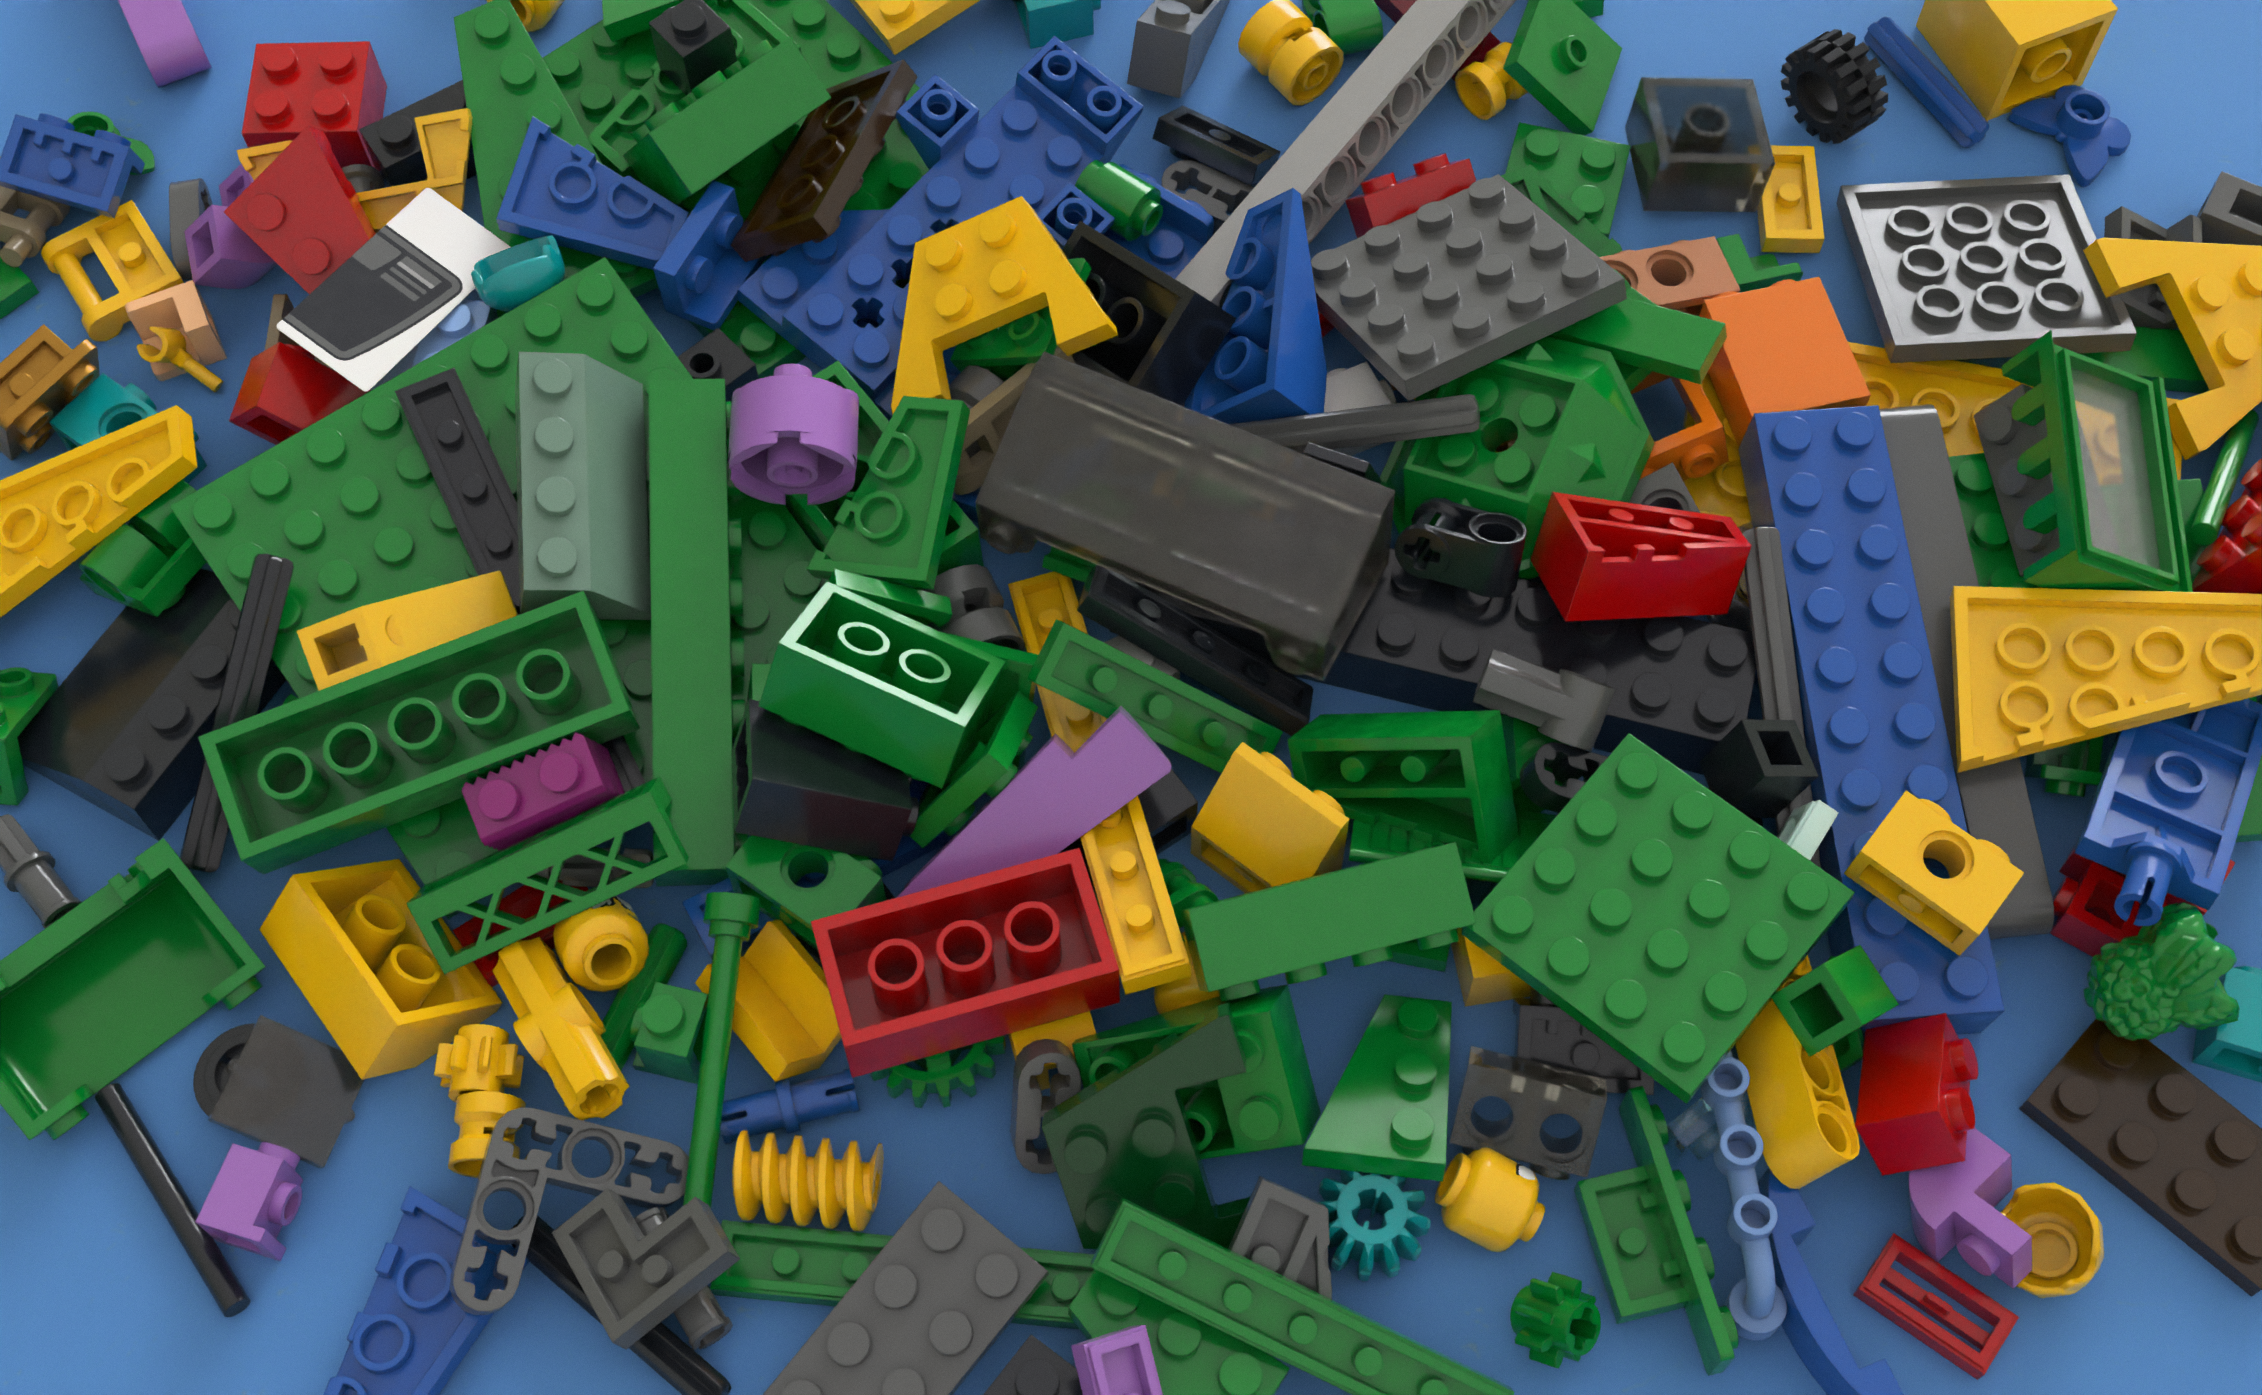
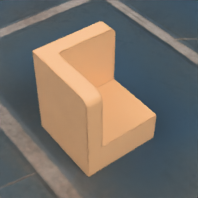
(185, 311)

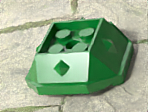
(1571, 433)

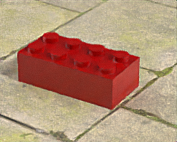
(967, 962)

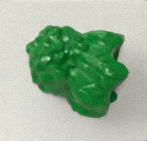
(2163, 978)

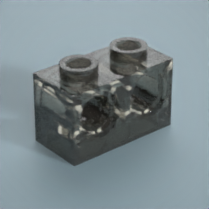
(1534, 1095)

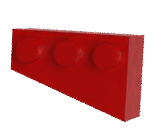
(304, 211)
(1636, 559)

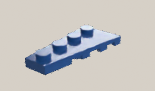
(411, 1325)

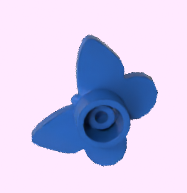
(2081, 123)

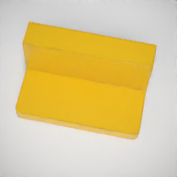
(782, 1004)

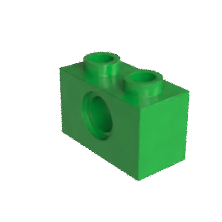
(773, 868)

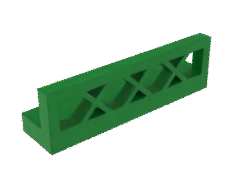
(536, 853)

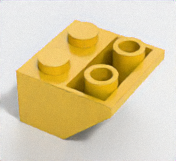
(1267, 826)

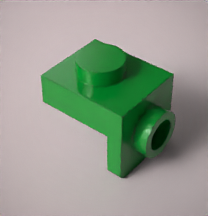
(2068, 767)

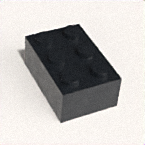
(1160, 323)

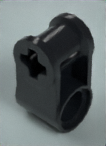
(1469, 546)

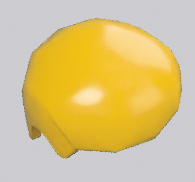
(2064, 1238)

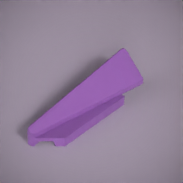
(1050, 803)

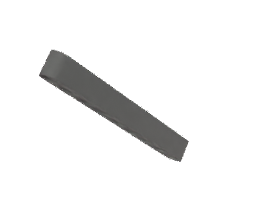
(1940, 555)

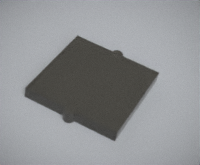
(288, 1092)

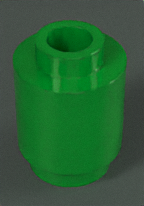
(1123, 196)

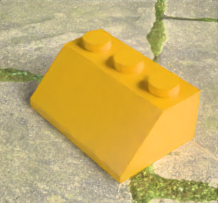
(370, 967)

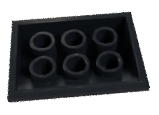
(135, 706)

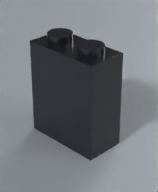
(815, 790)

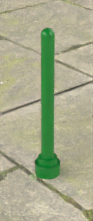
(730, 922)

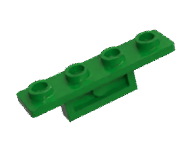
(1647, 1240)

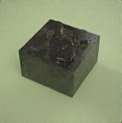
(1699, 145)

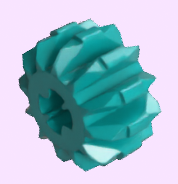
(1398, 1228)

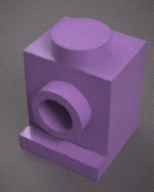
(253, 1199)

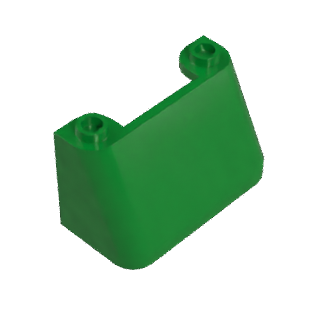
(113, 988)

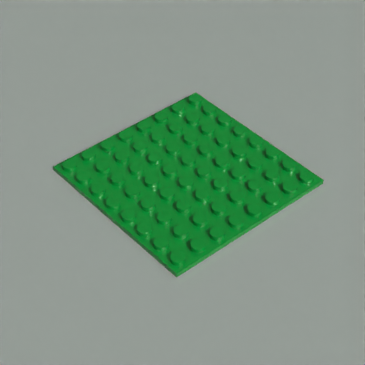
(370, 524)

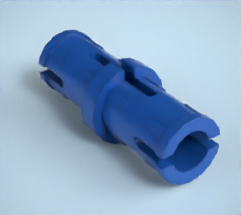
(789, 1105)

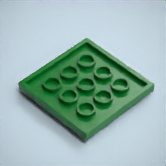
(1657, 916)

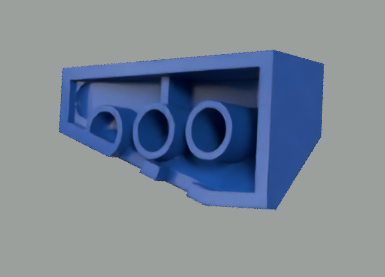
(1275, 349)

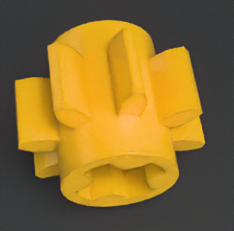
(478, 1061)

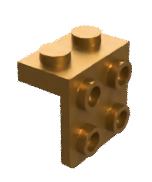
(37, 385)

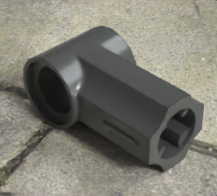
(1559, 704)

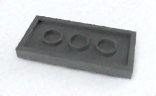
(918, 1309)

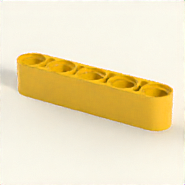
(1796, 1099)

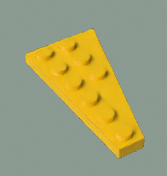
(83, 496)
(2089, 663)

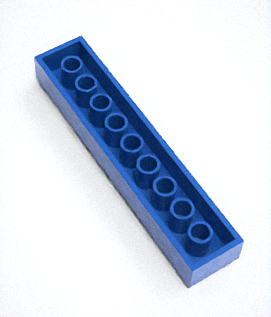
(1864, 685)

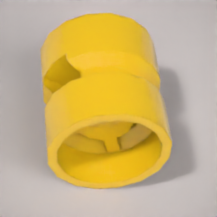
(1290, 51)

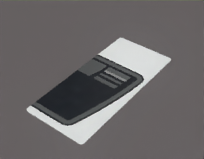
(392, 290)

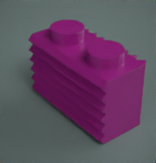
(541, 791)

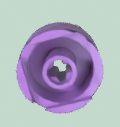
(793, 437)

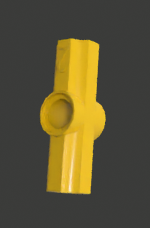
(560, 1029)

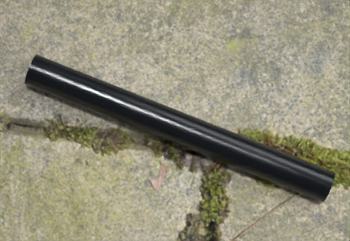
(172, 1200)

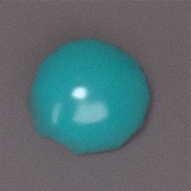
(518, 273)

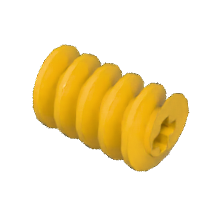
(806, 1182)

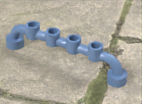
(1754, 1301)

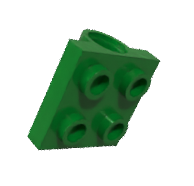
(147, 559)

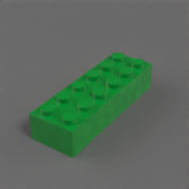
(414, 732)

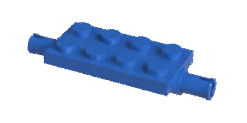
(2174, 806)

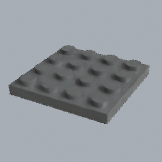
(1980, 268)
(1459, 285)

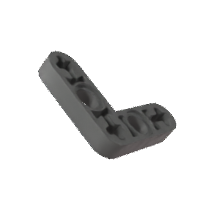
(527, 1181)

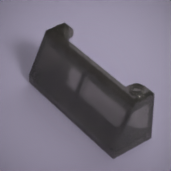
(1189, 510)

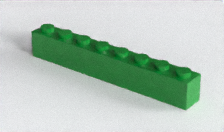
(692, 622)

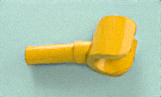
(175, 352)

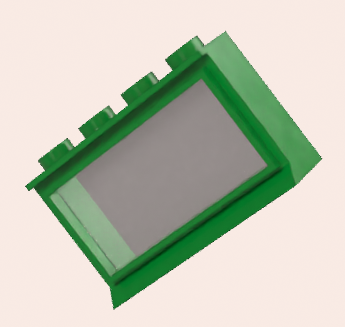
(2109, 474)

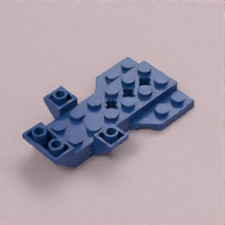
(1024, 146)

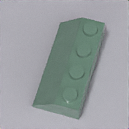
(581, 485)

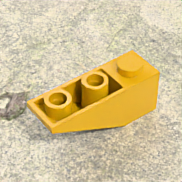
(403, 627)

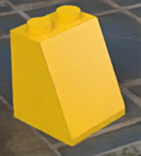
(2015, 48)

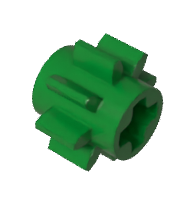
(1555, 1320)

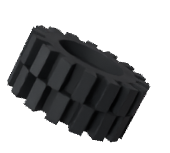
(1834, 86)

